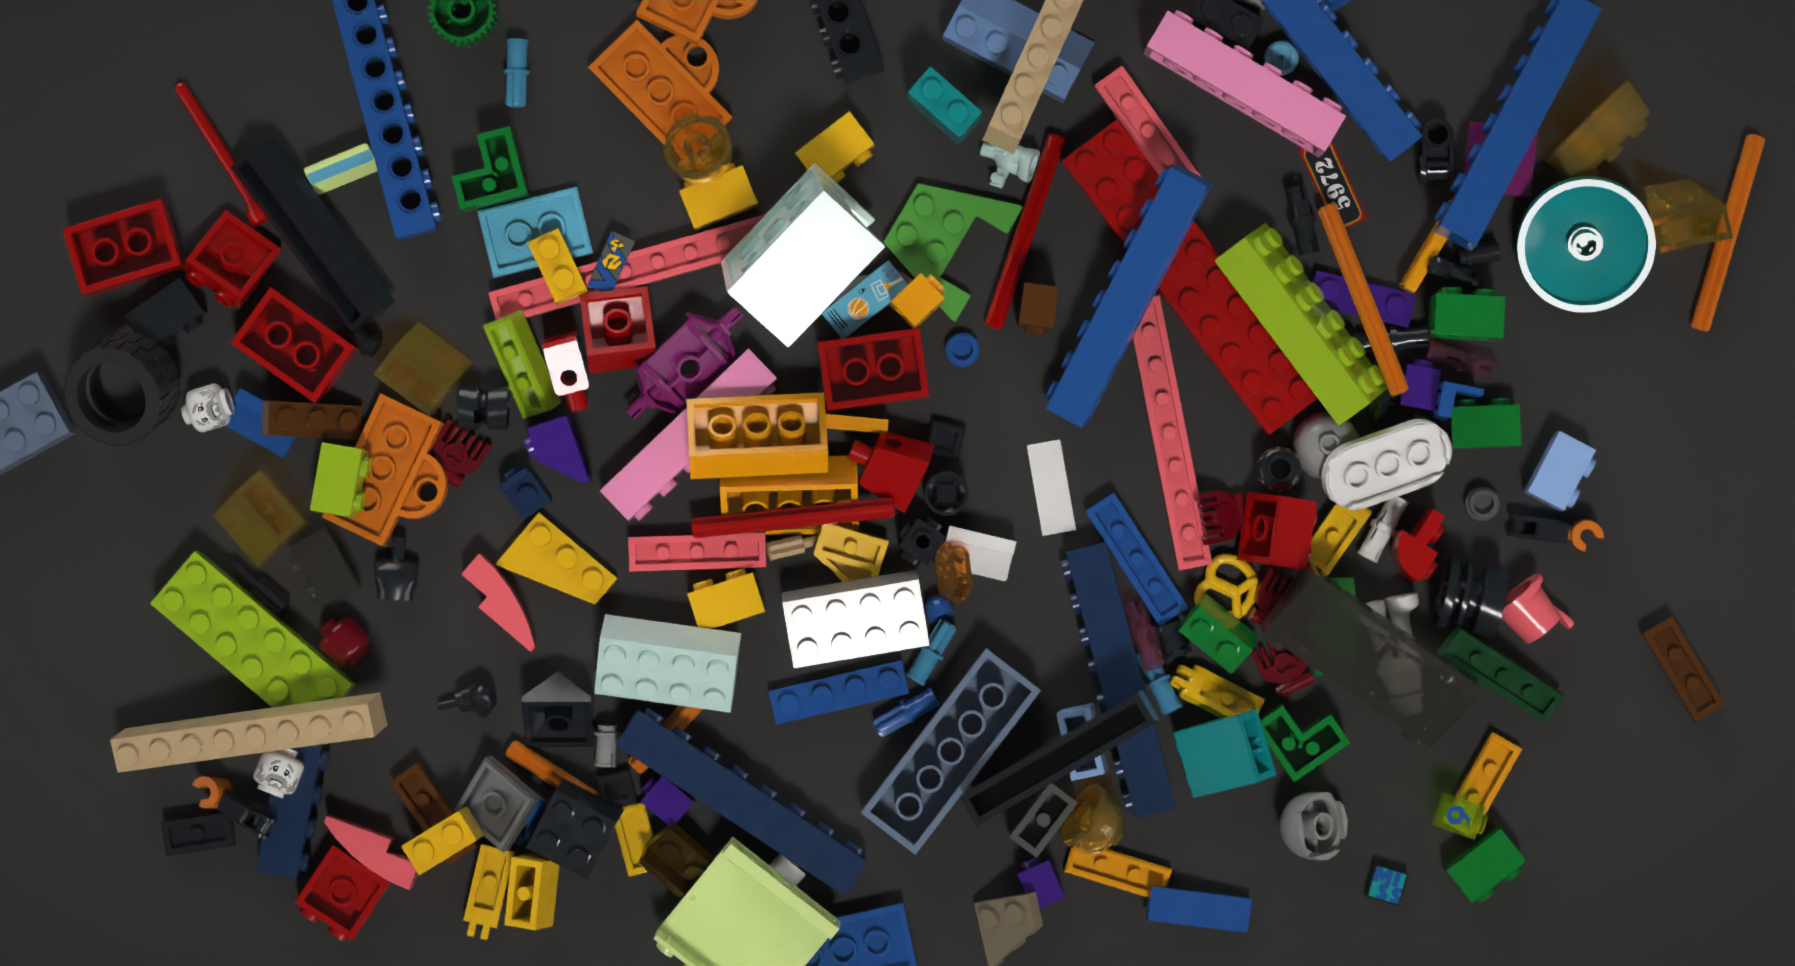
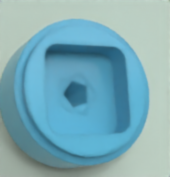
(1282, 55)

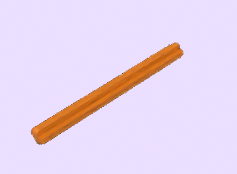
(1723, 250)
(1363, 299)

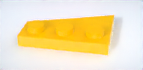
(557, 561)

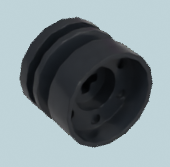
(1470, 597)

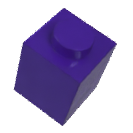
(1422, 384)
(666, 799)
(1040, 878)

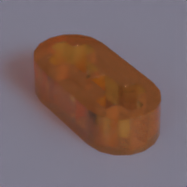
(953, 564)

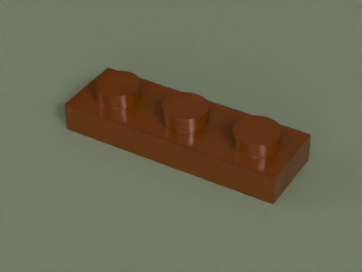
(311, 420)
(1683, 669)
(425, 802)

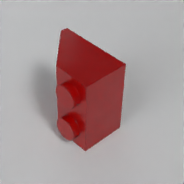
(617, 328)

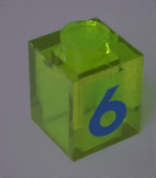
(1460, 816)

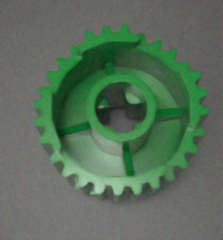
(461, 31)

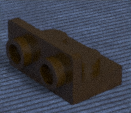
(675, 859)

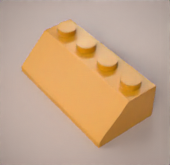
(757, 435)
(792, 491)

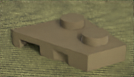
(1007, 924)

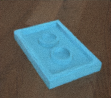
(514, 224)

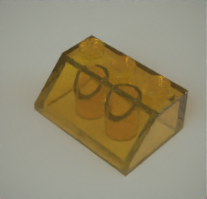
(1600, 134)

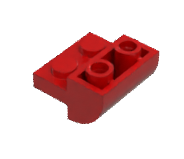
(1410, 551)

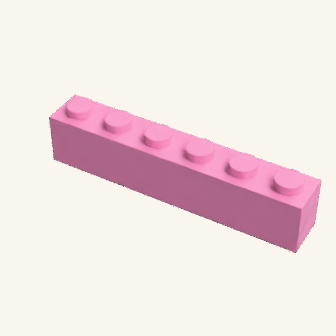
(668, 453)

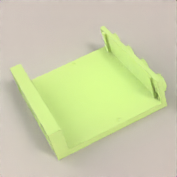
(744, 917)

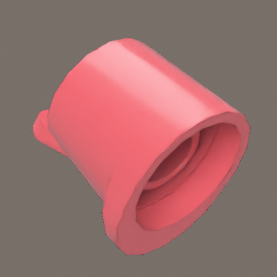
(1531, 611)

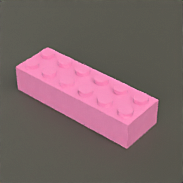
(1244, 83)

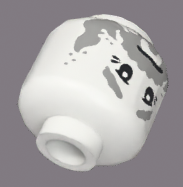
(208, 407)
(278, 772)

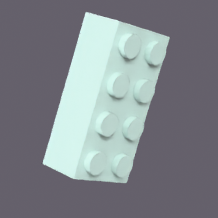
(667, 663)

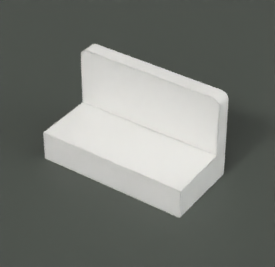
(988, 554)

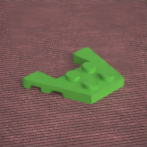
(934, 228)

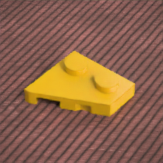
(850, 552)

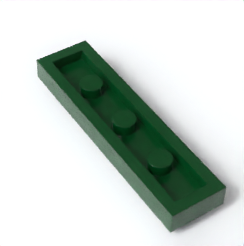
(1501, 673)

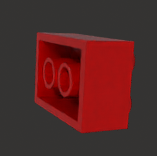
(124, 248)
(294, 345)
(873, 369)

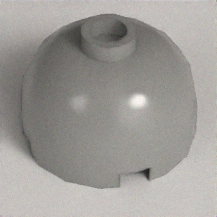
(1317, 438)
(1313, 825)

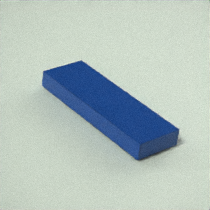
(1198, 908)

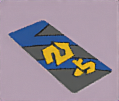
(611, 262)

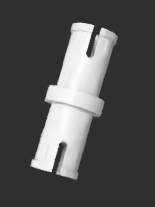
(1382, 528)

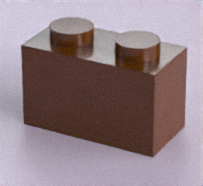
(1037, 308)

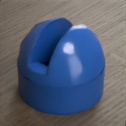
(938, 608)

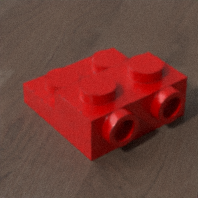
(230, 260)
(341, 894)

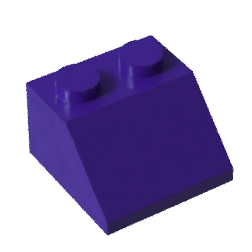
(558, 447)

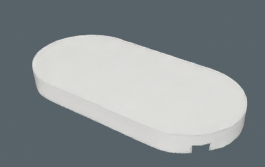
(1386, 464)

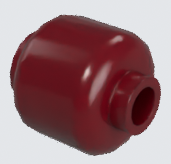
(344, 642)

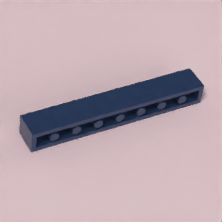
(1118, 675)
(741, 801)

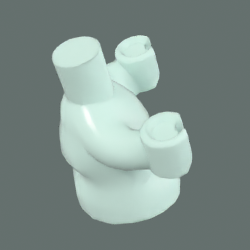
(1021, 163)

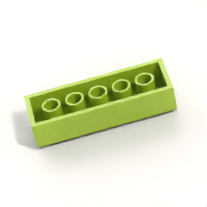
(1302, 323)
(247, 636)

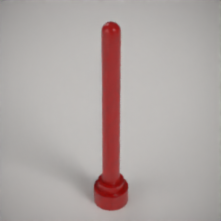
(255, 214)

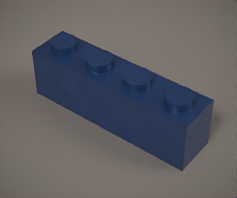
(286, 848)

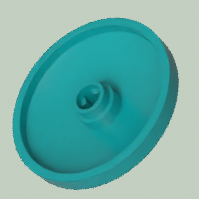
(1585, 244)

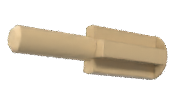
(789, 546)

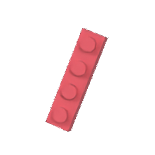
(1141, 121)
(689, 553)

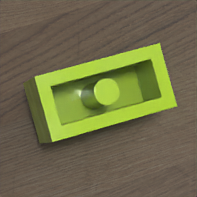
(340, 480)

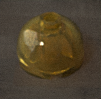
(698, 149)
(1094, 823)

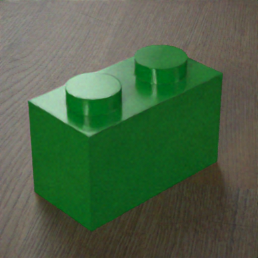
(1485, 425)
(1218, 633)
(1485, 865)

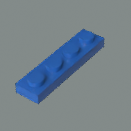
(1136, 559)
(838, 692)

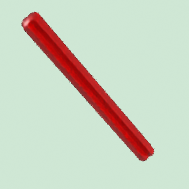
(1025, 231)
(793, 517)

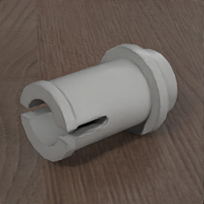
(605, 745)

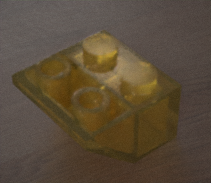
(1686, 216)
(423, 368)
(260, 517)

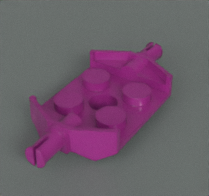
(660, 374)

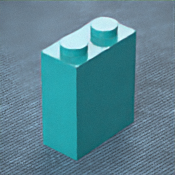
(944, 106)
(1224, 753)

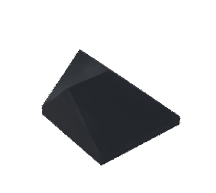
(558, 714)

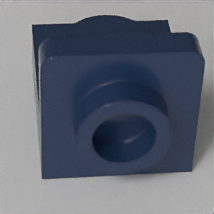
(524, 491)

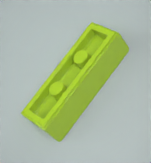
(522, 364)

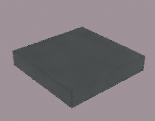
(498, 803)

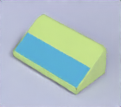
(341, 168)

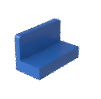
(1446, 398)
(248, 423)

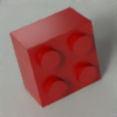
(1277, 531)

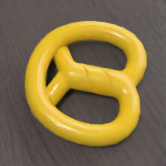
(1228, 589)

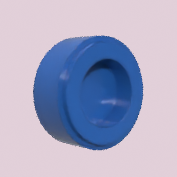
(962, 350)

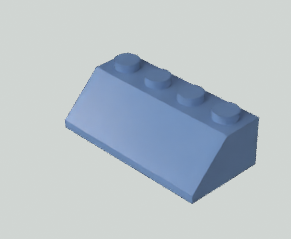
(997, 35)

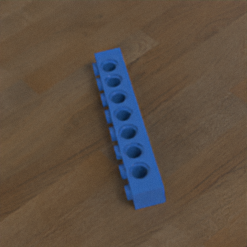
(405, 222)

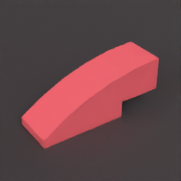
(501, 601)
(373, 851)

